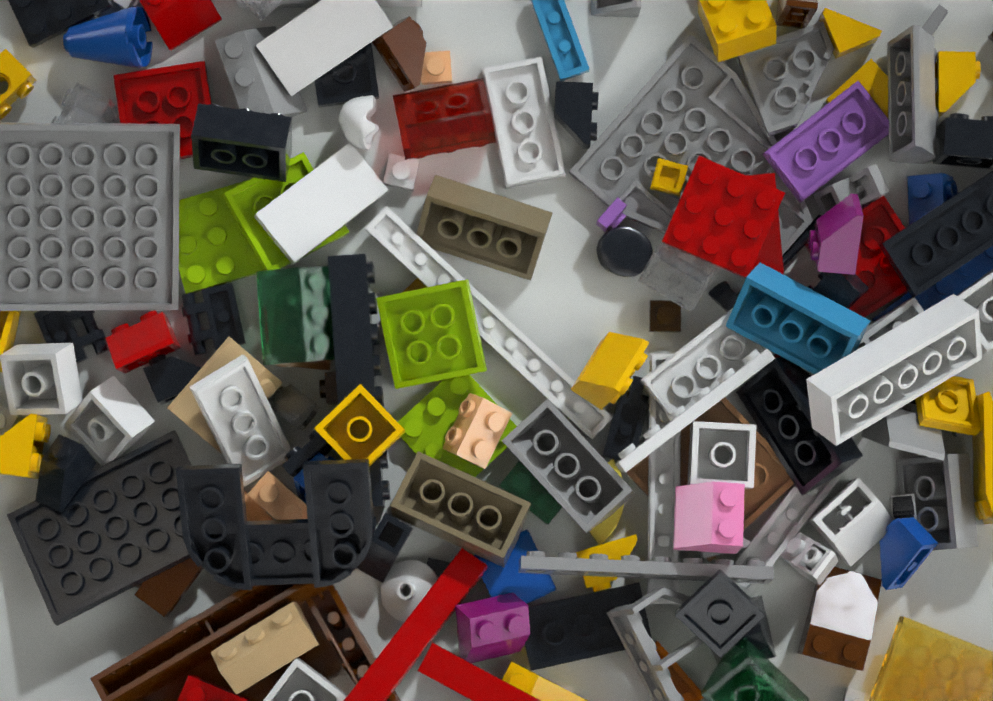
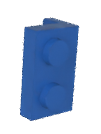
(928, 192)

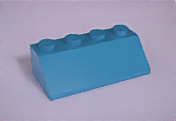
(795, 320)

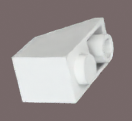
(810, 558)

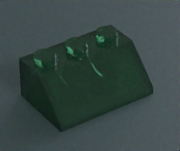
(295, 315)
(749, 676)

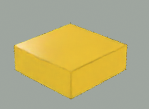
(668, 177)

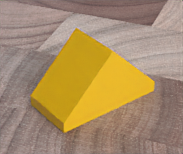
(847, 33)

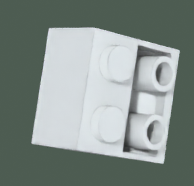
(852, 521)

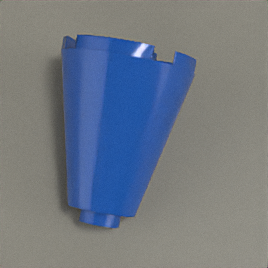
(112, 39)

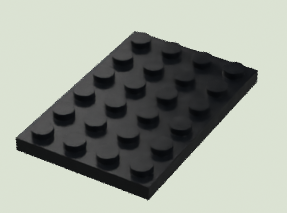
(111, 533)

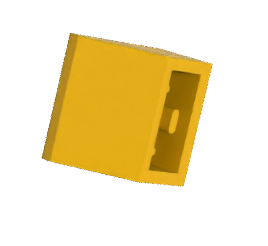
(610, 369)
(23, 447)

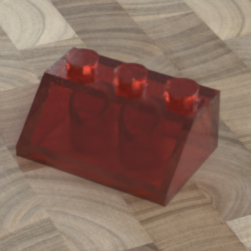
(444, 119)

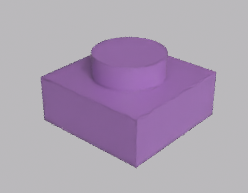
(612, 216)

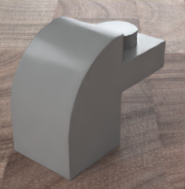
(867, 184)

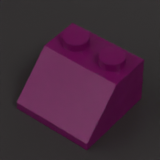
(837, 237)
(492, 627)

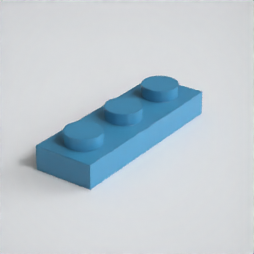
(560, 38)

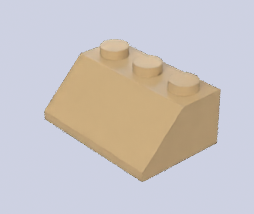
(185, 405)
(264, 647)

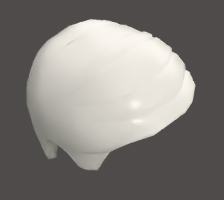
(356, 121)

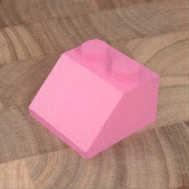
(709, 517)

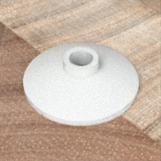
(408, 572)

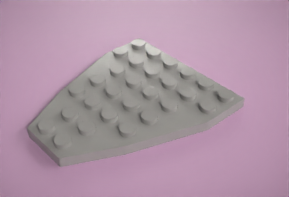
(682, 114)

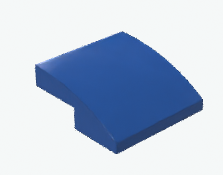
(507, 580)

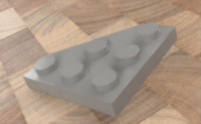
(786, 75)

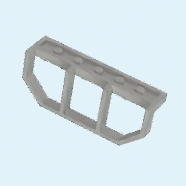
(642, 648)

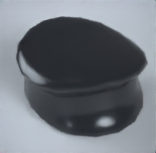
(624, 251)

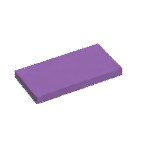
(828, 141)

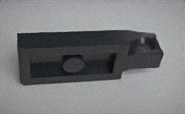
(627, 420)

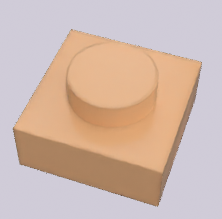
(436, 68)

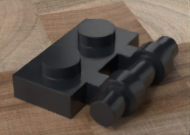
(222, 316)
(59, 328)

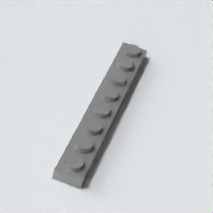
(632, 567)

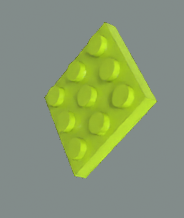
(254, 195)
(212, 243)
(431, 334)
(436, 413)

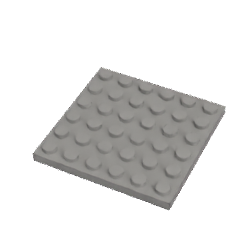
(89, 216)

